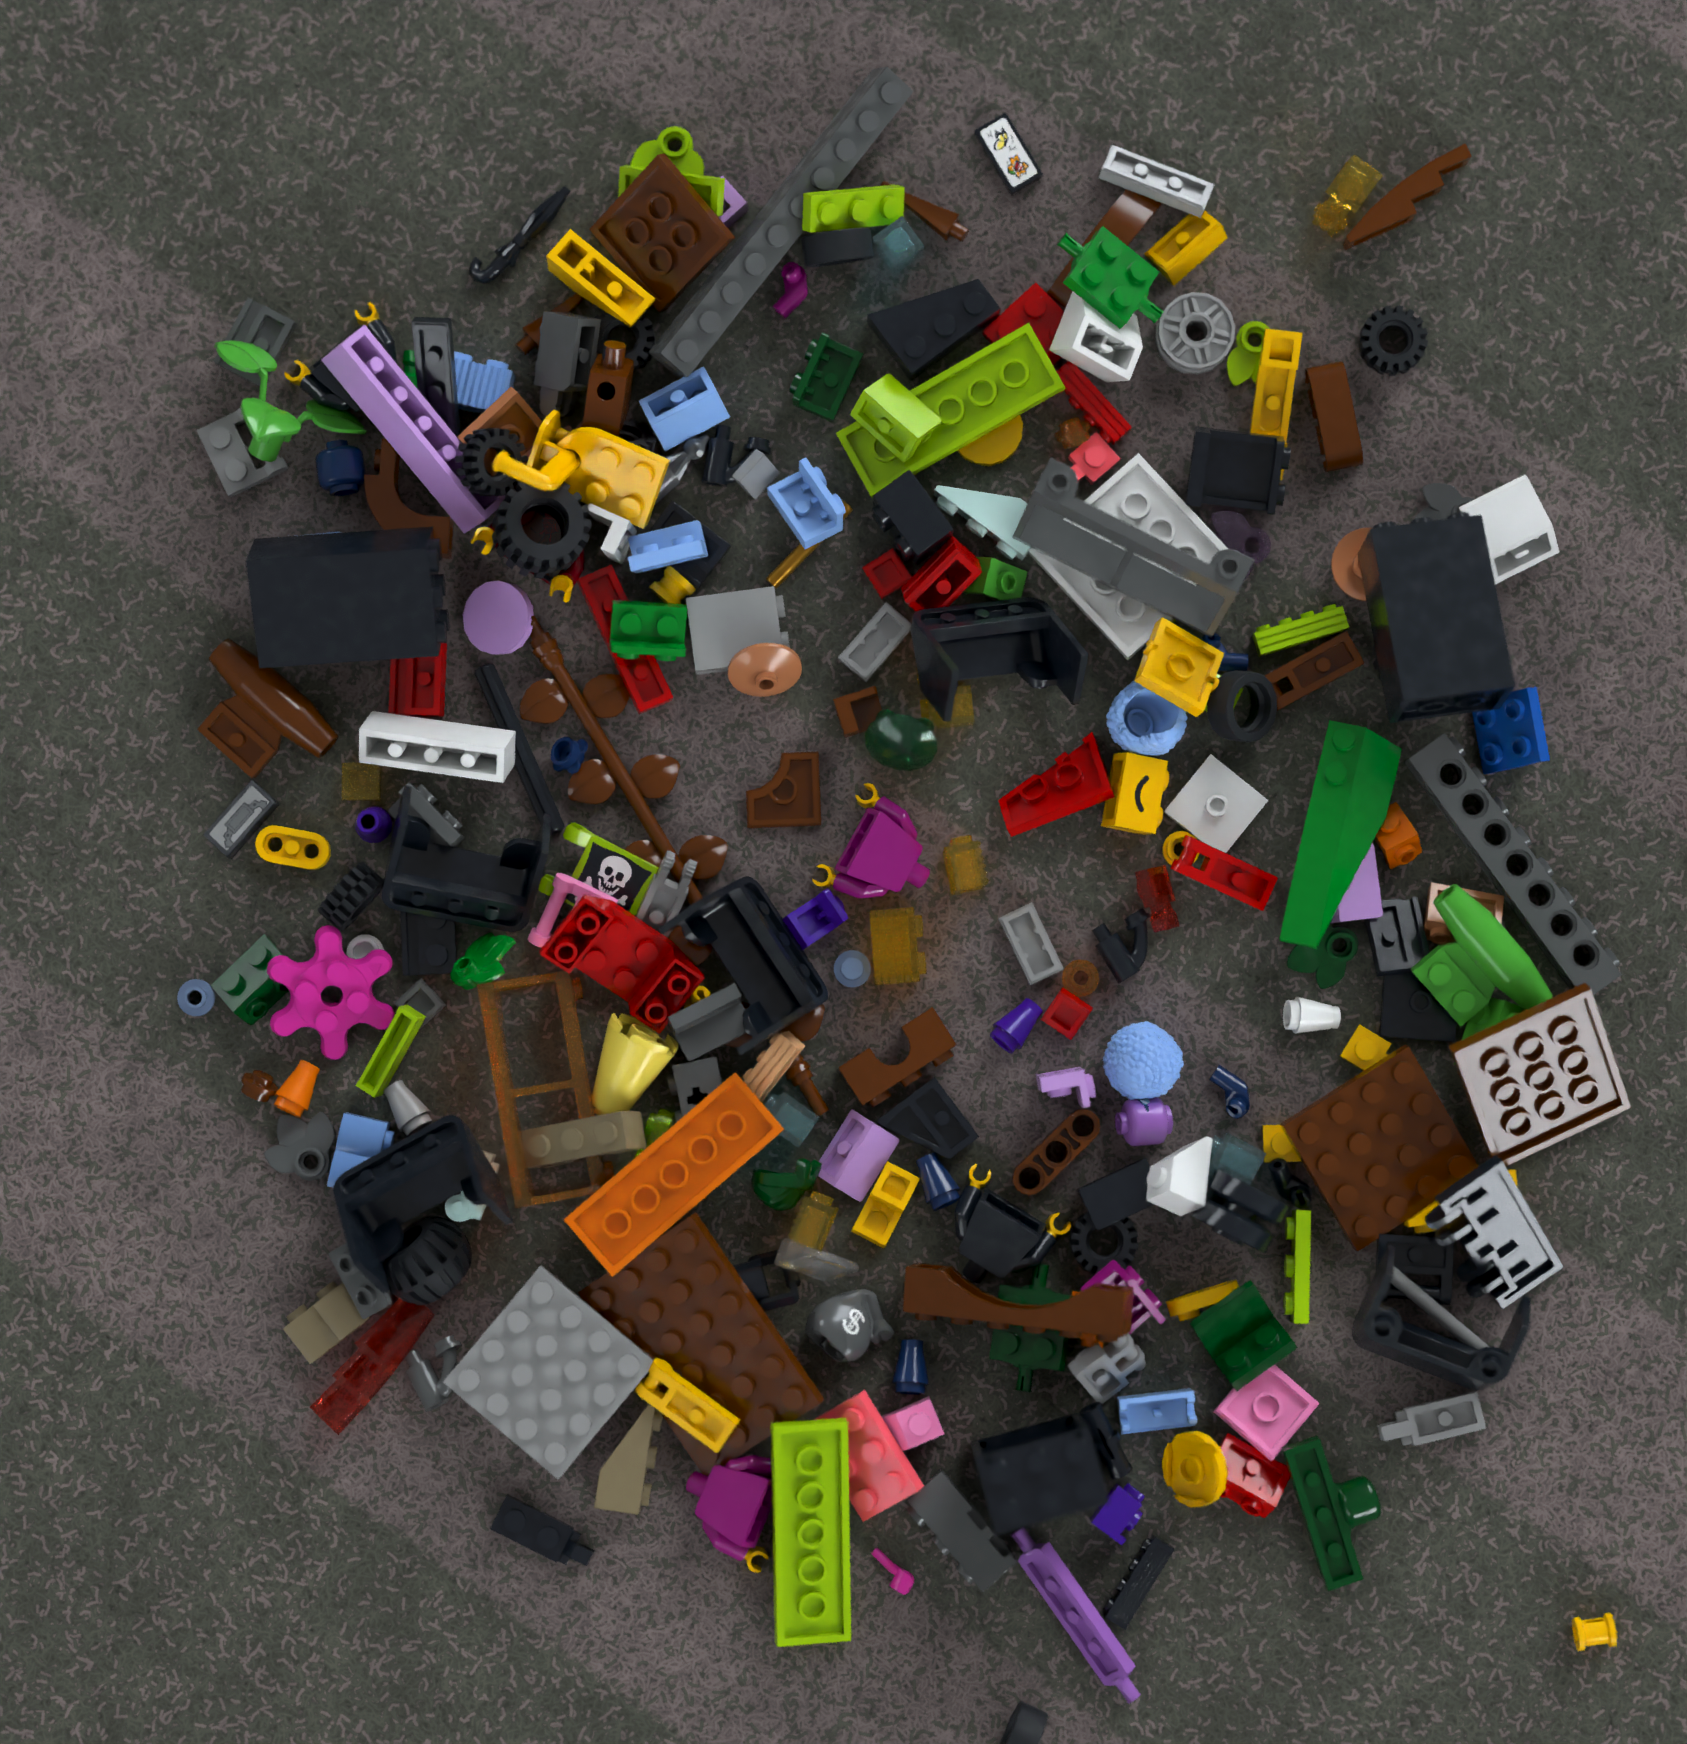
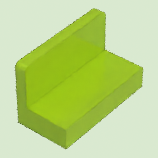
(894, 416)

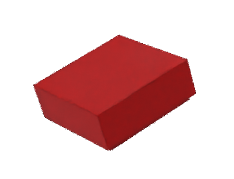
(887, 573)
(1066, 1013)

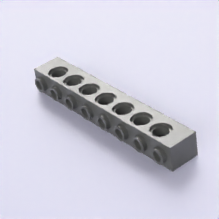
(1426, 768)

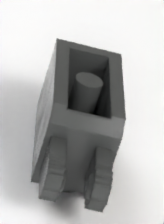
(565, 359)

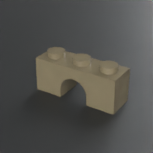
(583, 1138)

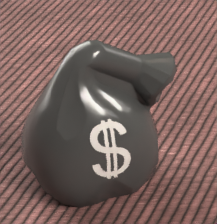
(848, 1324)

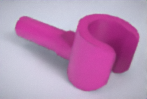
(902, 1579)

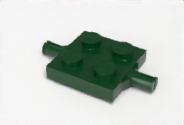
(1026, 1349)

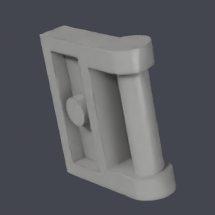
(231, 456)

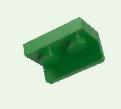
(648, 629)

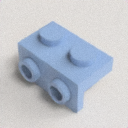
(808, 505)

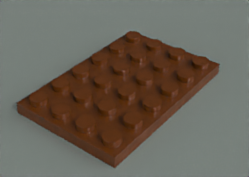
(699, 1316)

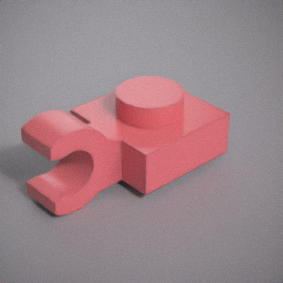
(1093, 459)

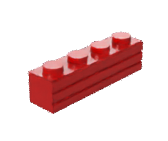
(1093, 404)

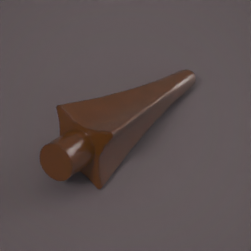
(938, 218)
(532, 331)

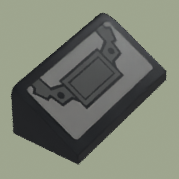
(241, 819)

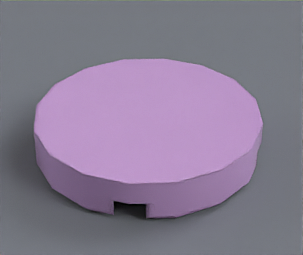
(498, 617)

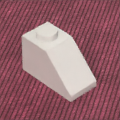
(1181, 1178)

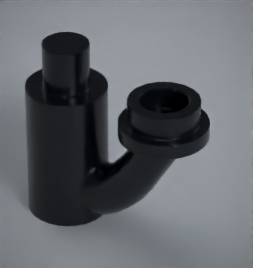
(719, 455)
(1114, 952)

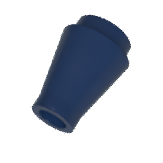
(938, 1185)
(910, 1371)

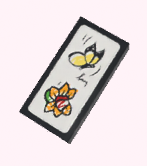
(1008, 153)

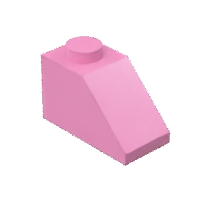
(914, 1423)

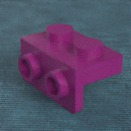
(1144, 1302)

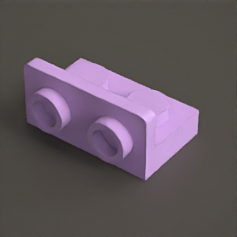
(1060, 1082)

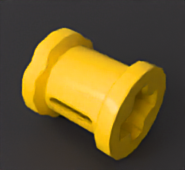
(1594, 1631)

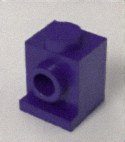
(1120, 1513)

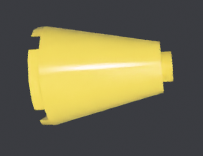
(628, 1063)

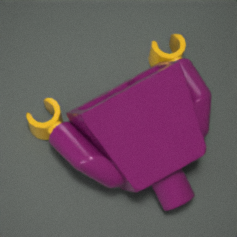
(879, 853)
(735, 1505)

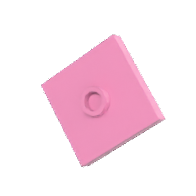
(1267, 1410)

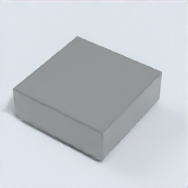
(755, 474)

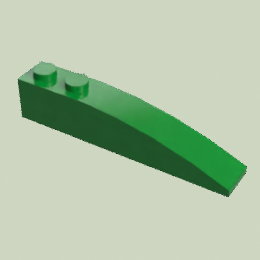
(1340, 825)

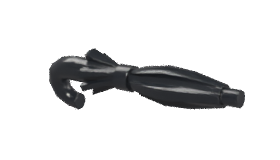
(508, 254)

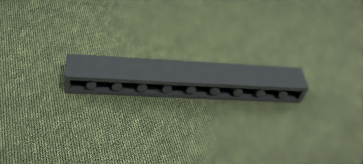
(779, 222)

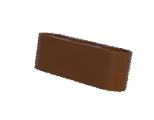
(1335, 414)
(1073, 1144)

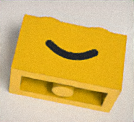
(1138, 793)

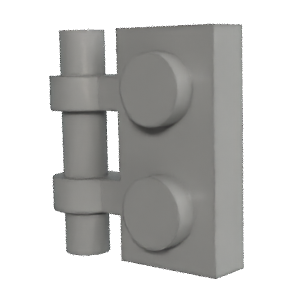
(1105, 1369)

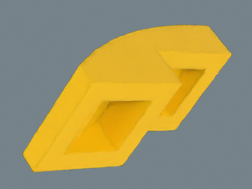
(885, 1204)

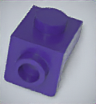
(816, 918)

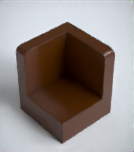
(857, 710)

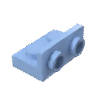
(667, 547)

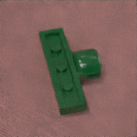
(1330, 1510)

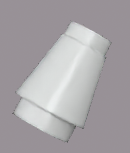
(1308, 1016)

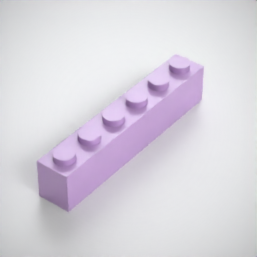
(408, 424)

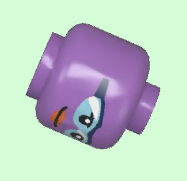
(1144, 1122)

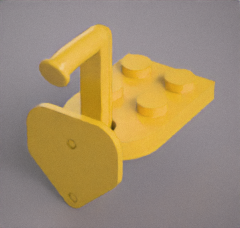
(595, 464)

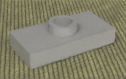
(875, 642)
(1030, 943)

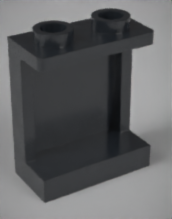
(1237, 469)

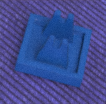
(1512, 734)

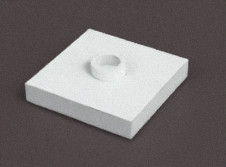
(1215, 805)

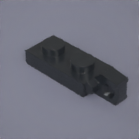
(540, 1532)

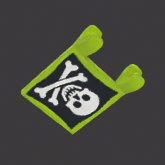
(606, 869)

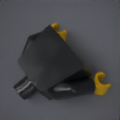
(323, 385)
(998, 1233)

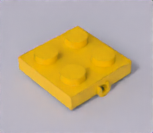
(1179, 667)

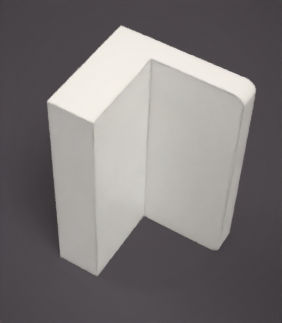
(616, 541)

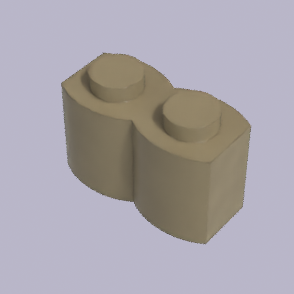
(324, 1323)

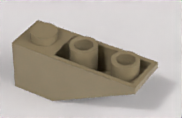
(623, 1475)

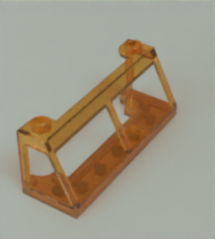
(569, 991)

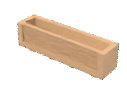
(773, 1063)

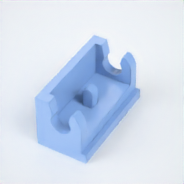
(1156, 1411)

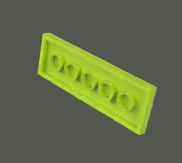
(969, 400)
(811, 1531)

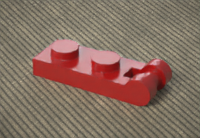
(1225, 873)

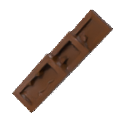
(1397, 206)

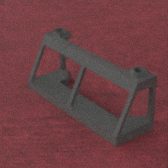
(1195, 606)

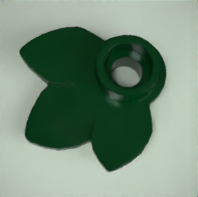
(1325, 961)

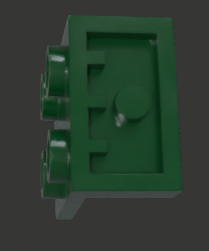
(1242, 1335)

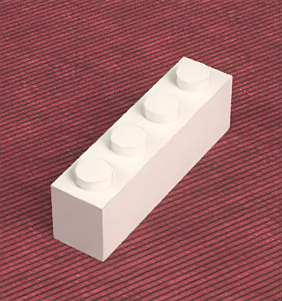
(437, 746)

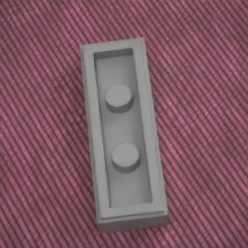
(1156, 181)

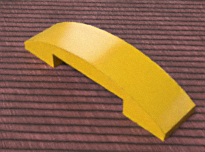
(1275, 383)

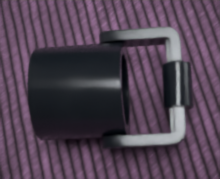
(754, 1278)

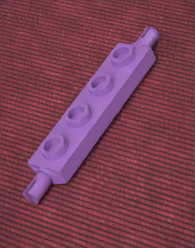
(1076, 1614)

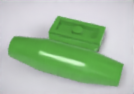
(1478, 961)

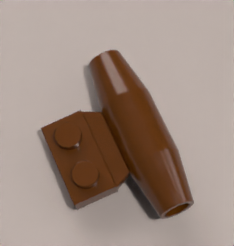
(263, 710)

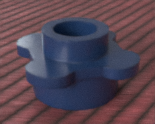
(568, 754)

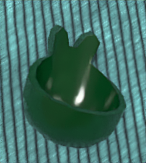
(784, 1190)

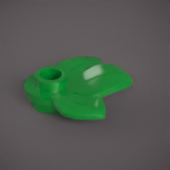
(481, 961)

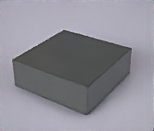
(422, 999)

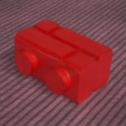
(942, 577)

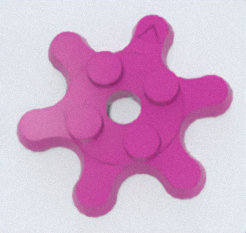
(328, 968)

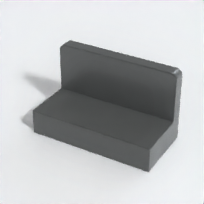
(709, 1023)

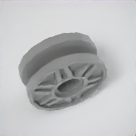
(1200, 311)

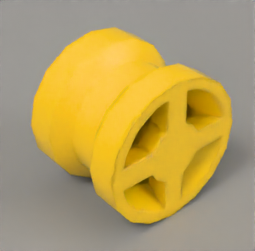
(672, 587)

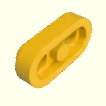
(293, 847)
(1188, 1305)

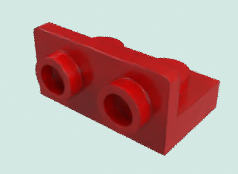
(1252, 1478)

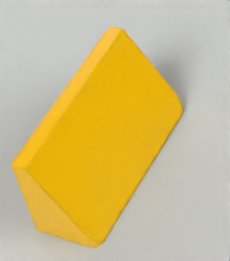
(1186, 246)

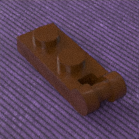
(1316, 669)

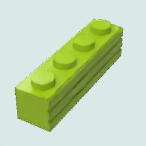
(1300, 631)
(390, 1051)

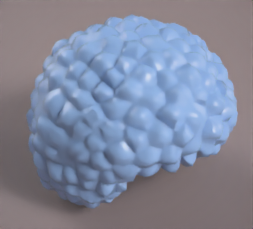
(1145, 721)
(1142, 1061)

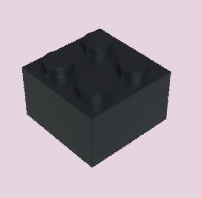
(912, 518)

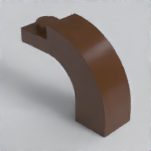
(388, 507)

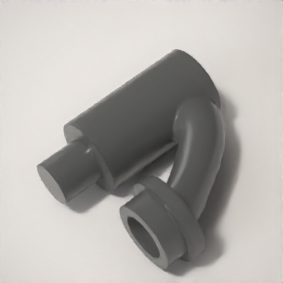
(423, 1377)

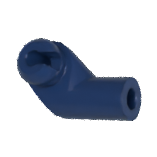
(1230, 661)
(1235, 1092)

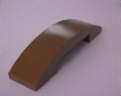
(1123, 220)

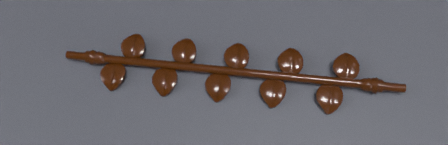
(652, 779)

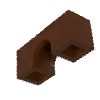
(928, 1042)

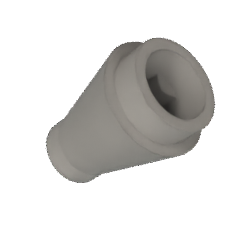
(407, 1109)

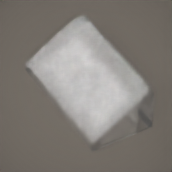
(813, 1263)

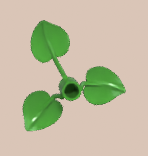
(268, 423)

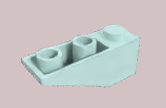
(987, 515)

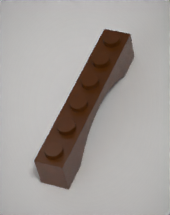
(943, 1291)

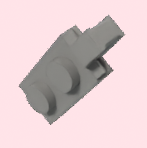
(1435, 1420)

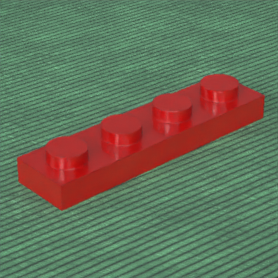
(640, 675)

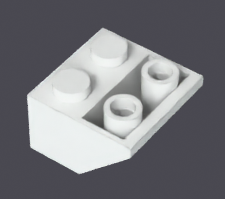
(1096, 343)
(1514, 527)

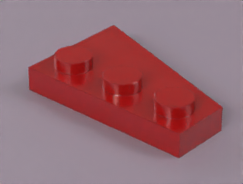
(1065, 788)

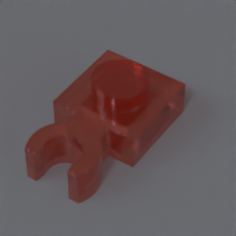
(1157, 893)

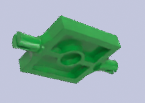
(1110, 277)

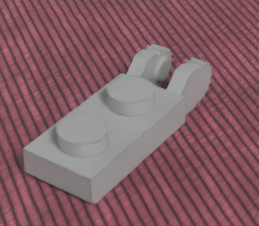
(665, 896)

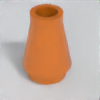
(297, 1090)

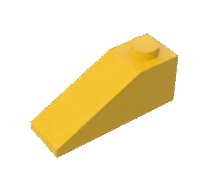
(597, 279)

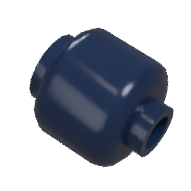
(340, 468)

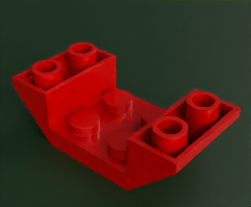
(625, 959)

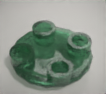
(901, 741)

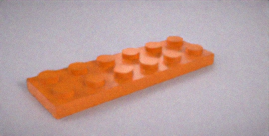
(674, 1174)

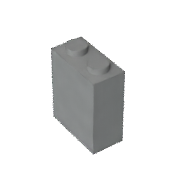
(730, 622)

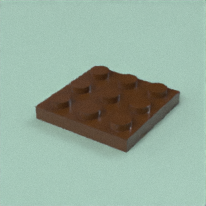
(662, 232)

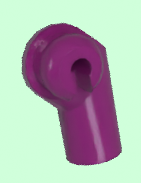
(795, 289)

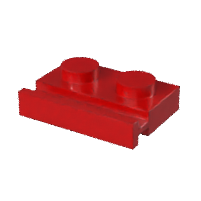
(418, 685)

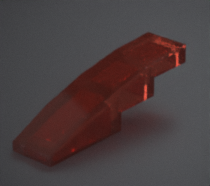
(372, 1364)

